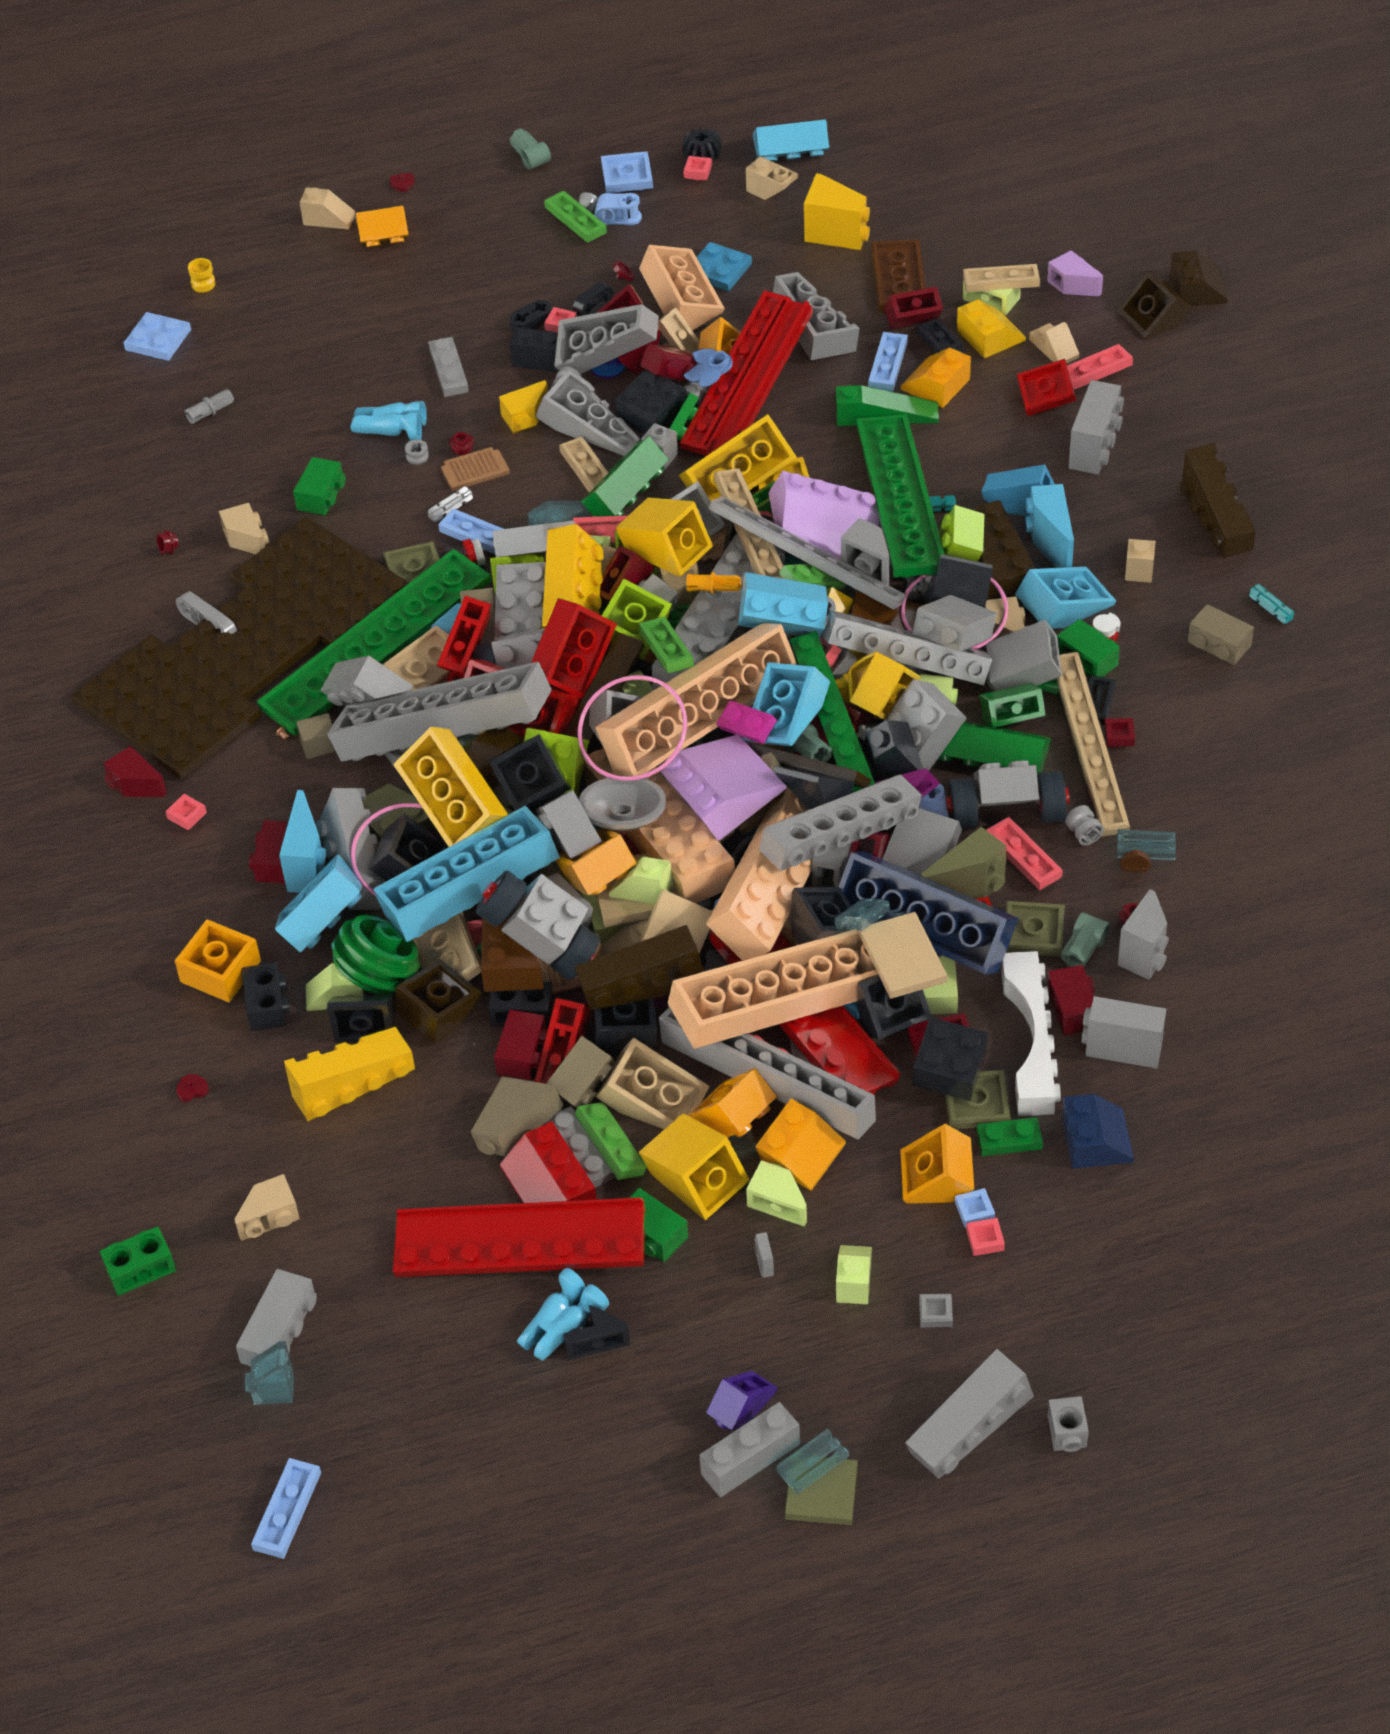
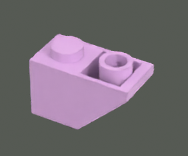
(1074, 275)

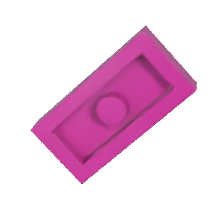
(746, 722)

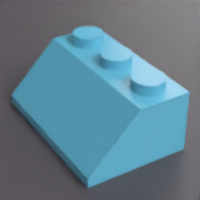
(791, 140)
(775, 600)
(319, 905)

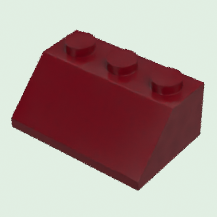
(623, 299)

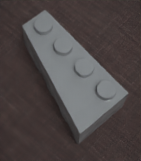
(827, 330)
(603, 336)
(568, 824)
(337, 830)
(970, 1414)

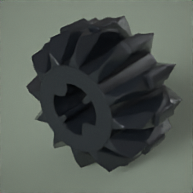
(702, 144)

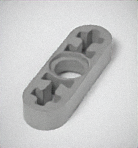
(197, 609)

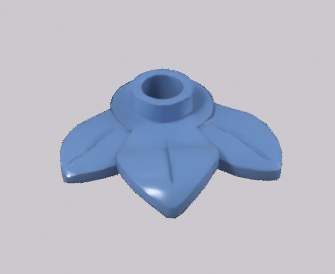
(709, 366)

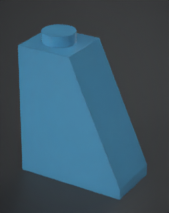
(1014, 487)

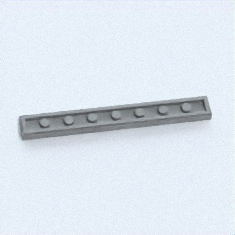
(807, 552)

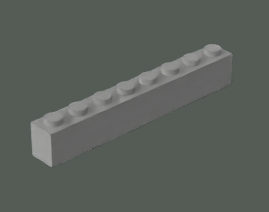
(789, 1077)

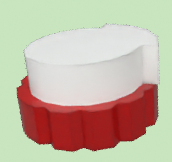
(474, 551)
(1107, 625)

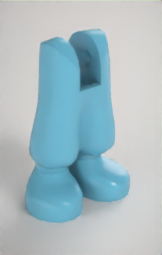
(391, 419)
(560, 1315)

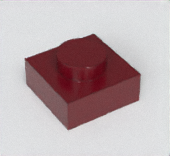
(1119, 732)

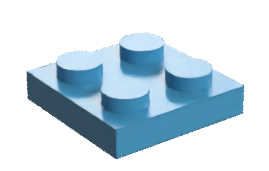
(723, 265)

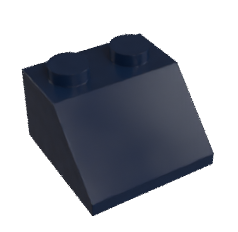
(1095, 1132)

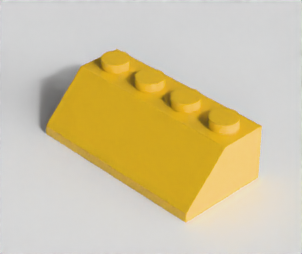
(755, 451)
(448, 786)

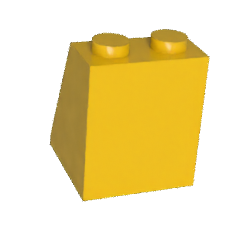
(835, 215)
(666, 534)
(695, 1165)

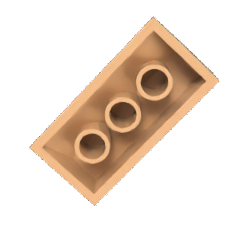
(681, 283)

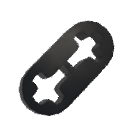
(593, 299)
(531, 315)

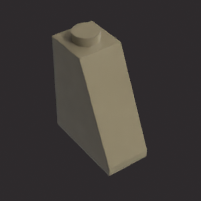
(513, 1111)

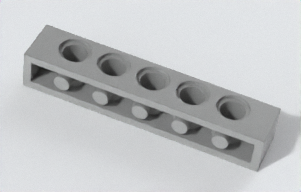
(905, 647)
(840, 822)

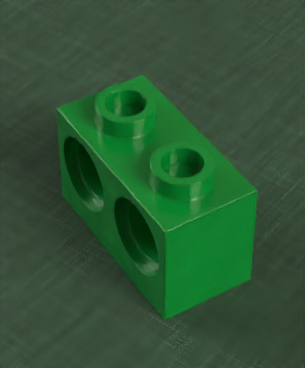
(139, 1266)

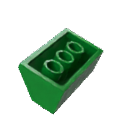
(996, 745)

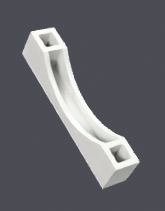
(1034, 1080)

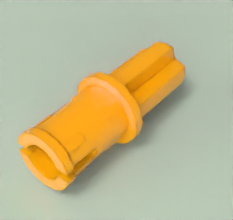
(713, 582)

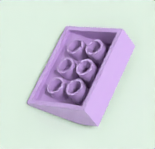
(819, 509)
(722, 782)

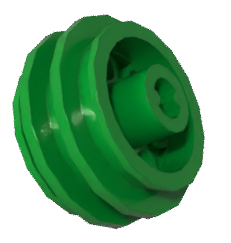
(374, 954)

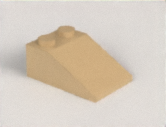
(650, 1087)

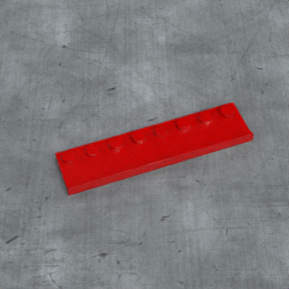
(757, 362)
(832, 1038)
(519, 1237)

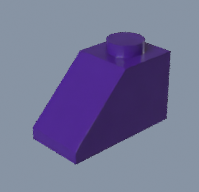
(740, 1399)

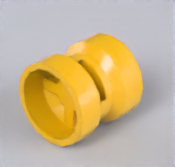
(201, 275)

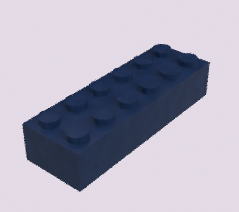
(953, 921)

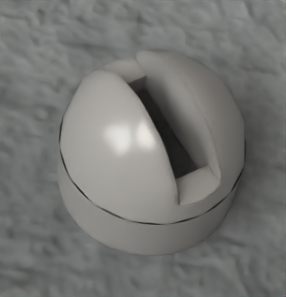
(588, 201)

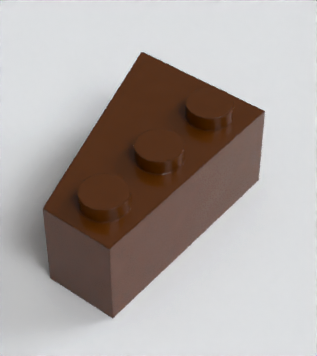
(506, 962)

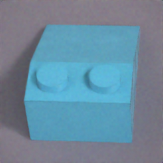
(1050, 524)
(1063, 595)
(792, 697)
(301, 849)

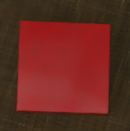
(1046, 387)

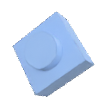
(974, 1206)

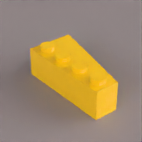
(347, 1072)

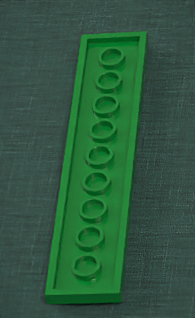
(900, 494)
(378, 635)

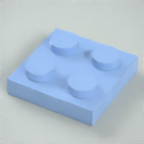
(626, 172)
(157, 336)

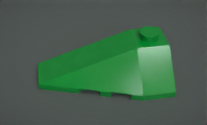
(865, 401)

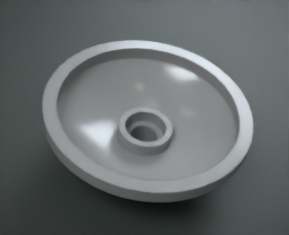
(623, 804)

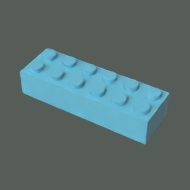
(458, 875)

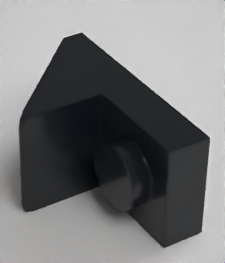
(604, 1335)

